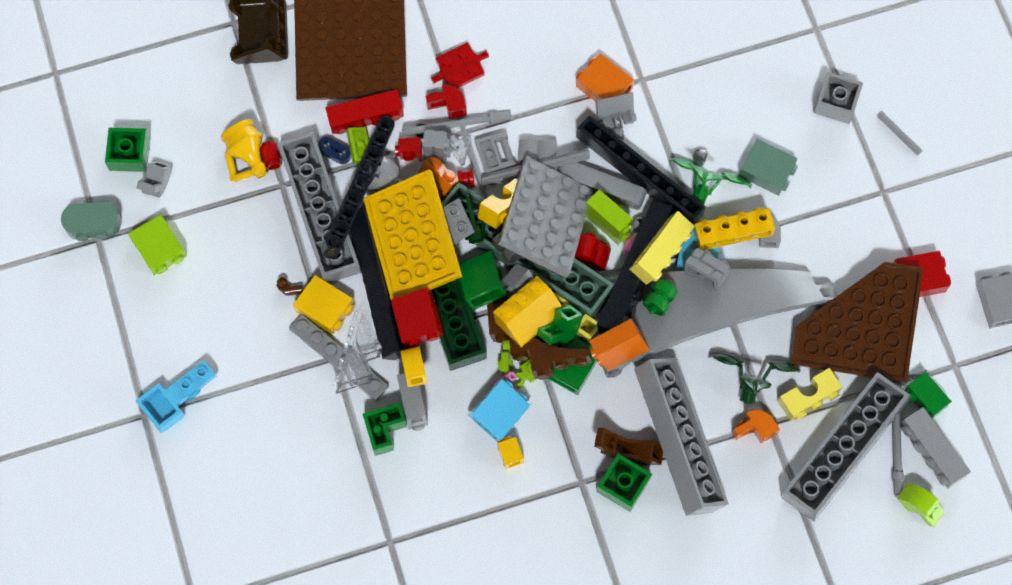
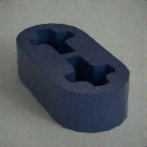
(332, 154)

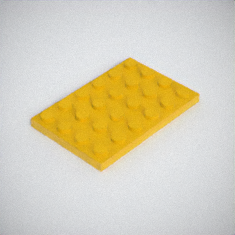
(412, 235)

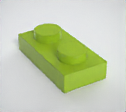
(357, 142)

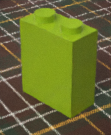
(609, 217)
(157, 245)

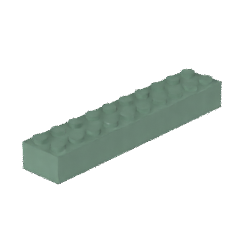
(582, 288)

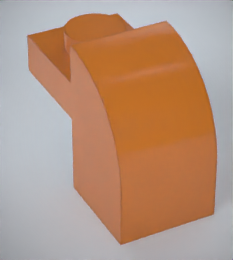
(760, 423)

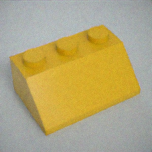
(527, 311)

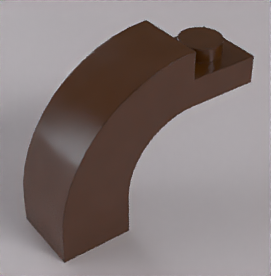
(638, 451)

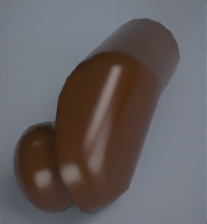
(287, 289)

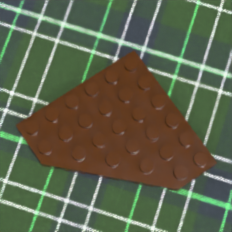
(865, 326)

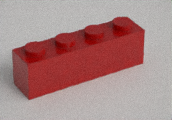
(364, 111)

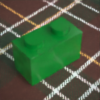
(927, 394)

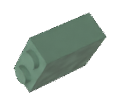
(768, 167)

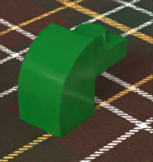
(564, 326)

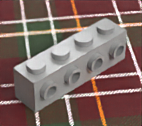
(935, 448)

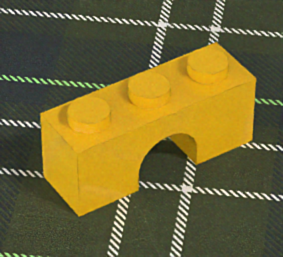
(494, 210)

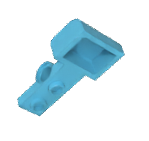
(162, 404)

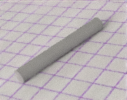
(898, 132)

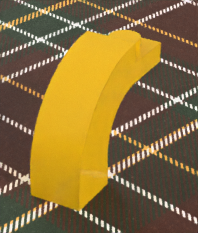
(413, 367)

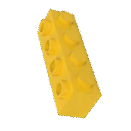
(734, 229)

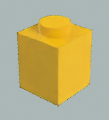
(510, 452)

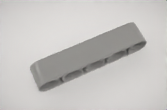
(613, 187)

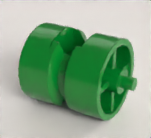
(661, 295)

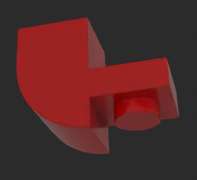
(449, 97)

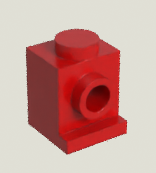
(409, 149)

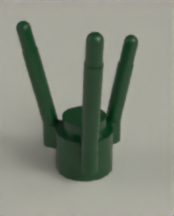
(479, 233)

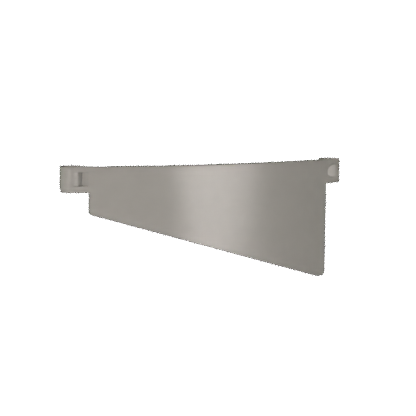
(741, 298)

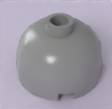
(385, 175)

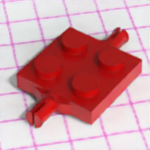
(459, 66)

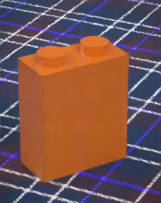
(603, 79)
(618, 345)

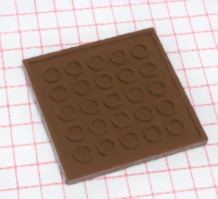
(349, 48)

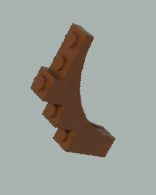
(543, 356)

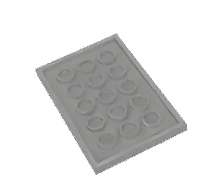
(545, 217)

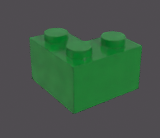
(380, 423)

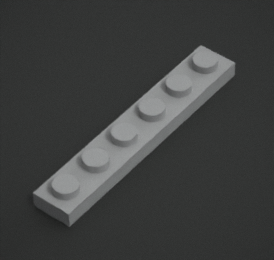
(332, 352)

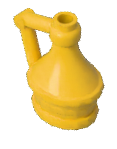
(243, 143)

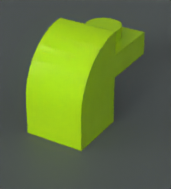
(922, 502)

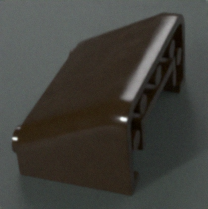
(260, 31)

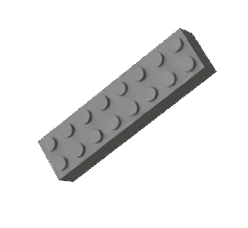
(317, 204)
(681, 436)
(845, 447)

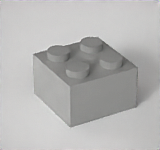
(838, 97)

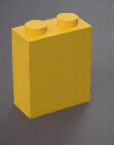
(324, 305)

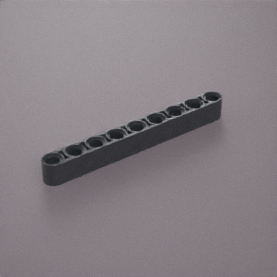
(354, 192)

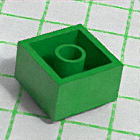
(127, 149)
(624, 482)

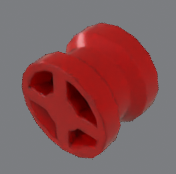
(466, 178)

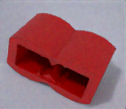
(592, 252)

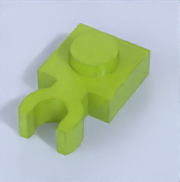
(505, 363)
(525, 374)

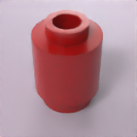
(270, 155)

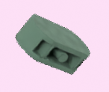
(91, 220)

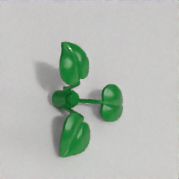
(702, 190)

